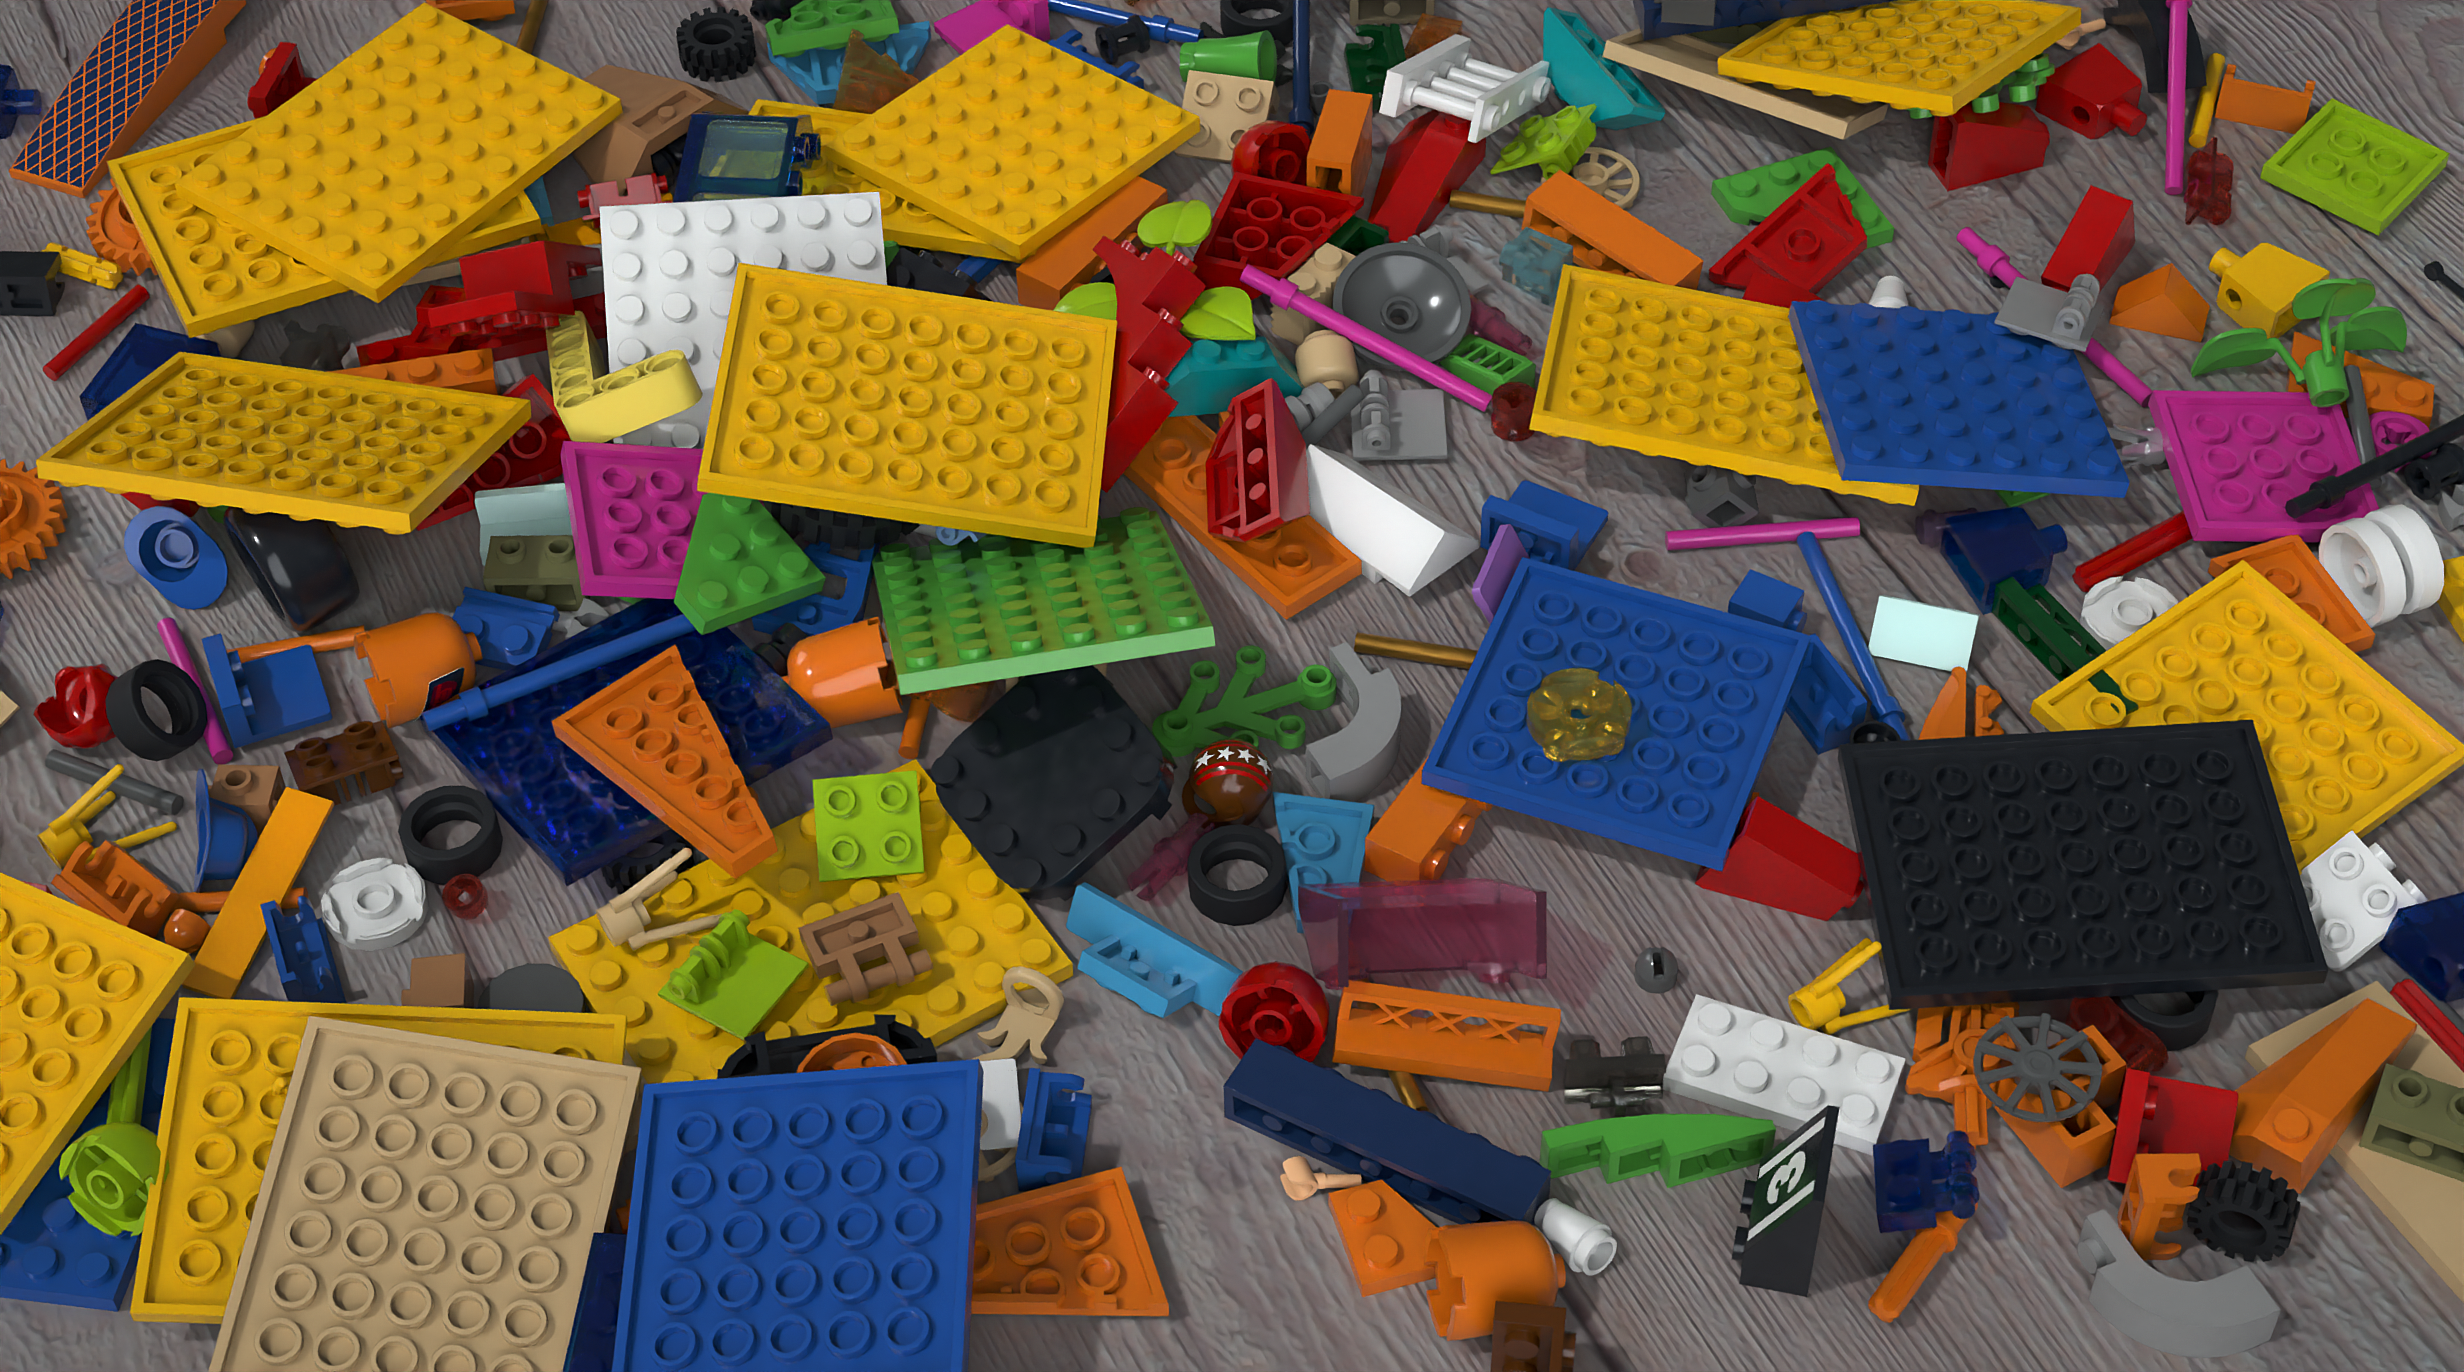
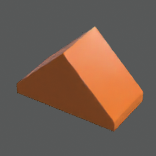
(2161, 305)

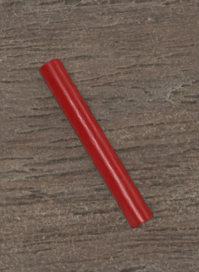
(96, 332)

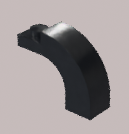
(2150, 25)

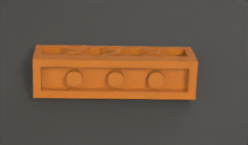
(1444, 1042)

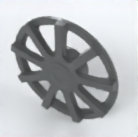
(2037, 1067)

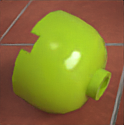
(112, 1175)

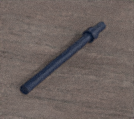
(1301, 111)

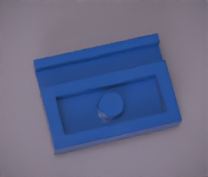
(505, 626)

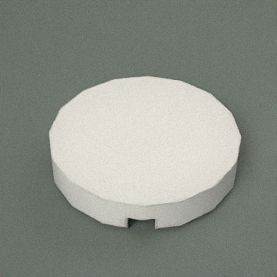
(2120, 608)
(375, 904)

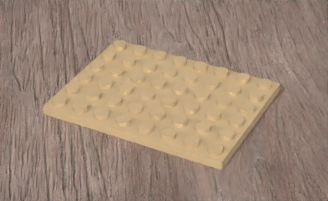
(426, 1206)

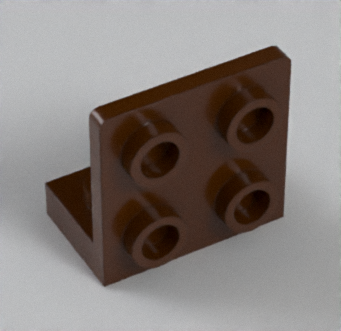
(1531, 1339)

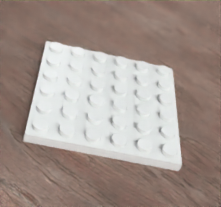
(676, 272)

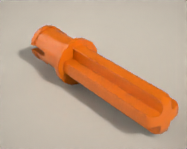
(1915, 1265)

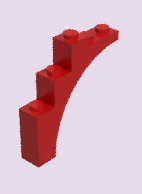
(1151, 300)

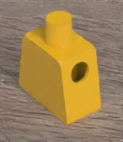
(2262, 286)

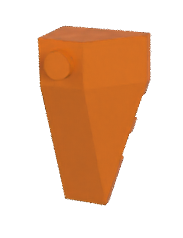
(2309, 1096)

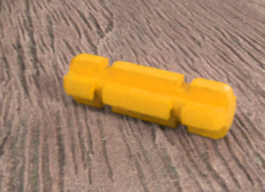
(87, 266)

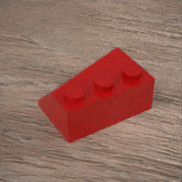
(1268, 227)

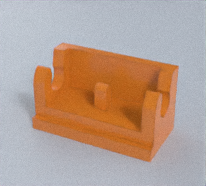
(2263, 104)
(117, 887)
(2157, 1200)

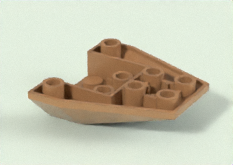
(652, 116)

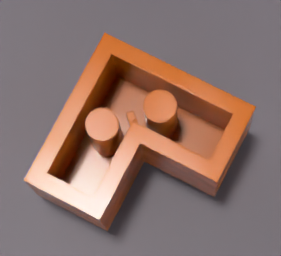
(2079, 1143)

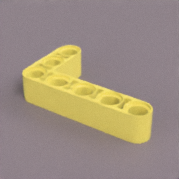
(608, 406)

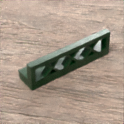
(2049, 640)

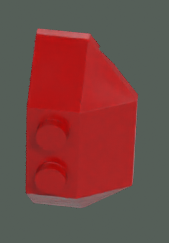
(1256, 468)

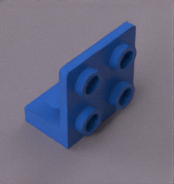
(1547, 522)
(267, 693)

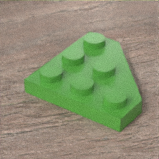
(829, 25)
(1763, 189)
(740, 565)

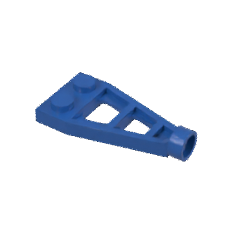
(820, 613)

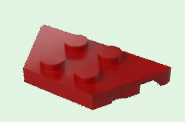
(1800, 241)

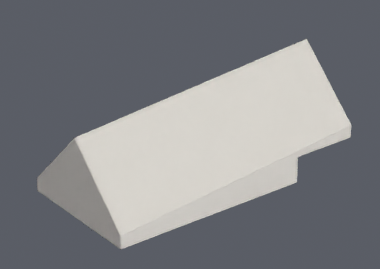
(1381, 523)

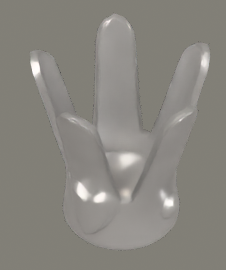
(2145, 446)

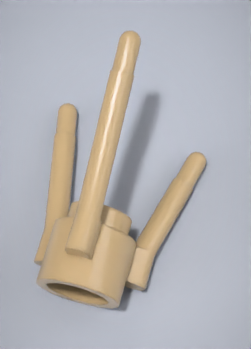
(626, 913)

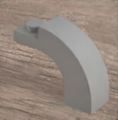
(1364, 751)
(2169, 1313)

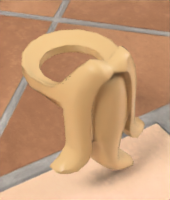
(1026, 1018)

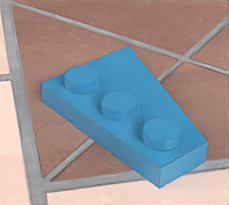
(1321, 841)

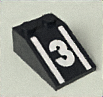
(1787, 1209)

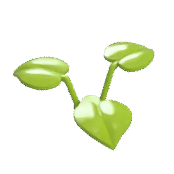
(1217, 312)

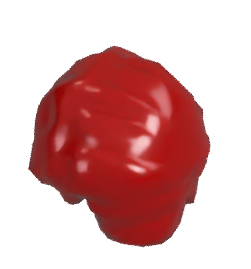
(78, 711)

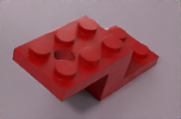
(516, 289)

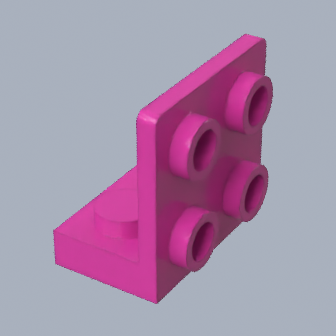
(983, 18)

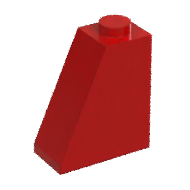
(1987, 145)
(2094, 241)
(1786, 865)

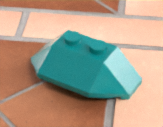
(1588, 78)
(1222, 369)

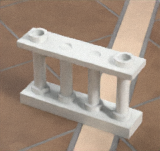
(1464, 87)

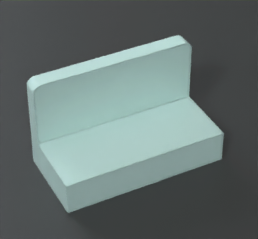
(522, 512)
(1922, 633)

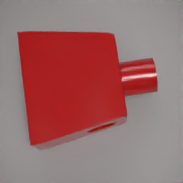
(2093, 95)

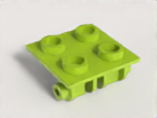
(1551, 141)
(868, 826)
(733, 977)

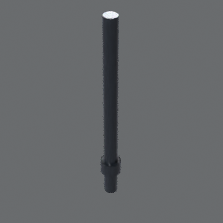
(2332, 489)

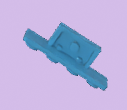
(1145, 958)

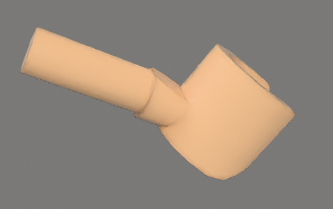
(2072, 38)
(1302, 1182)

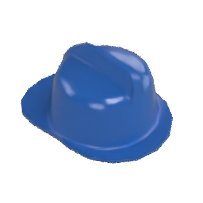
(176, 557)
(223, 834)

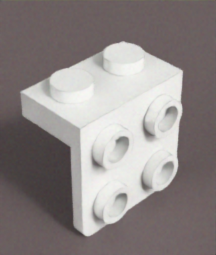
(2354, 898)

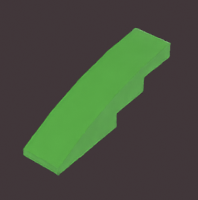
(1675, 1144)

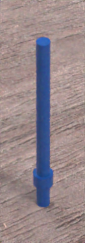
(1159, 27)
(476, 703)
(1883, 707)

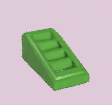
(1508, 363)

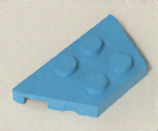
(819, 69)

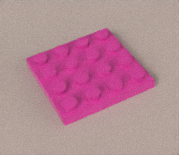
(2249, 454)
(631, 515)

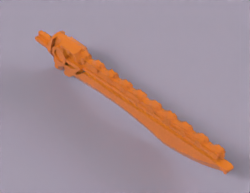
(1948, 1069)

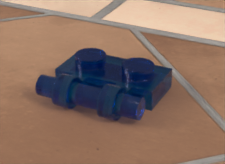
(1906, 1182)

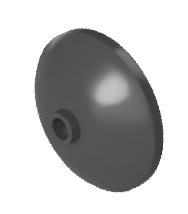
(1406, 284)

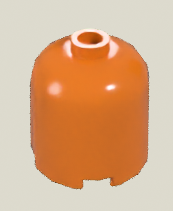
(409, 657)
(845, 674)
(1485, 1266)

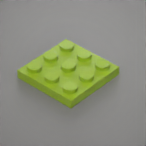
(2354, 166)

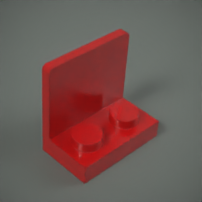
(2171, 1118)

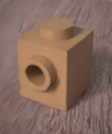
(251, 788)
(440, 982)

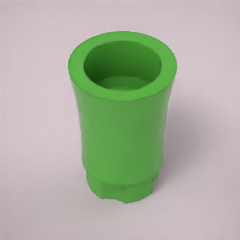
(1239, 56)

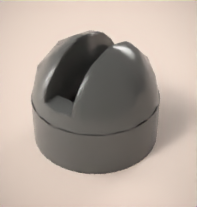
(1644, 970)

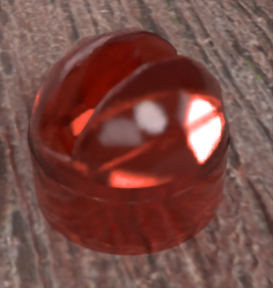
(473, 888)

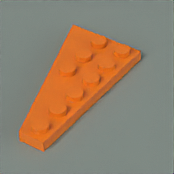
(669, 755)
(1065, 1252)

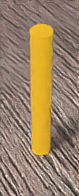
(2207, 101)

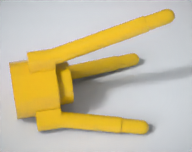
(69, 830)
(1822, 999)

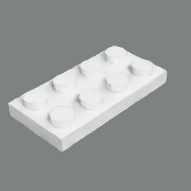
(1782, 1072)

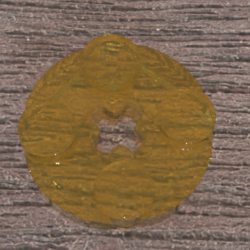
(1574, 738)

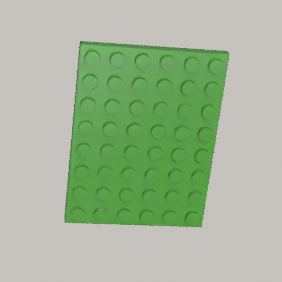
(1036, 605)

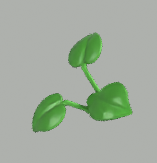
(2324, 371)

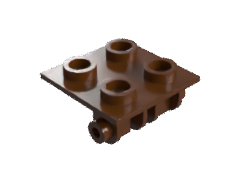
(360, 748)

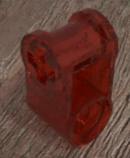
(2120, 1031)

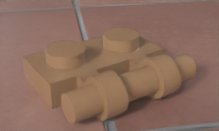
(861, 936)

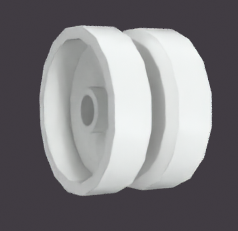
(2384, 563)

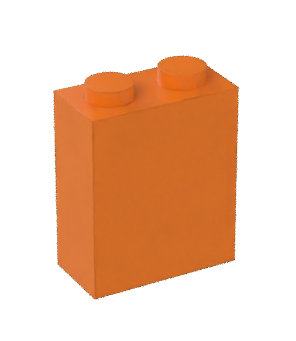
(1342, 144)

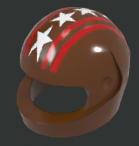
(1230, 778)

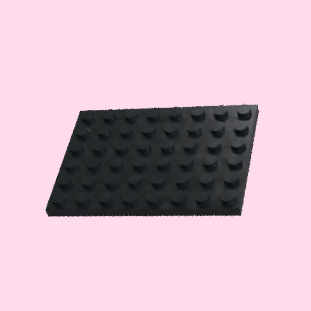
(2077, 865)

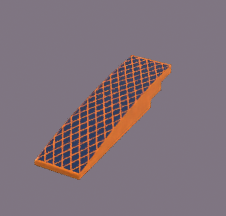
(122, 90)

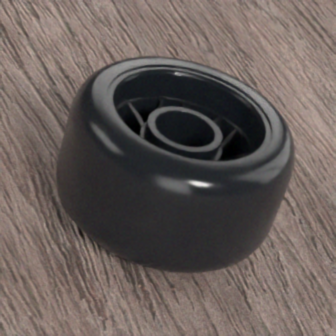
(293, 566)

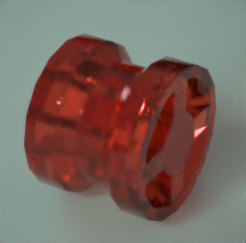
(1513, 411)

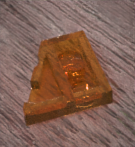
(868, 79)

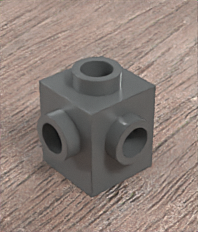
(1720, 496)

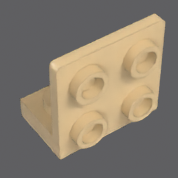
(1226, 112)

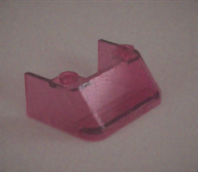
(1424, 927)

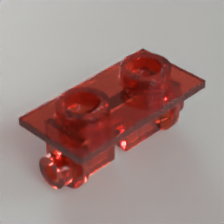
(2208, 185)

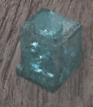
(1535, 263)

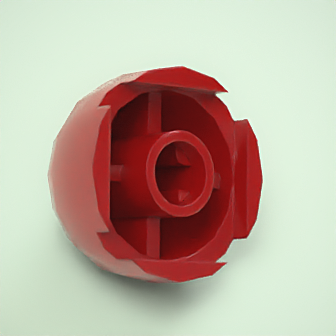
(1273, 151)
(1278, 1007)

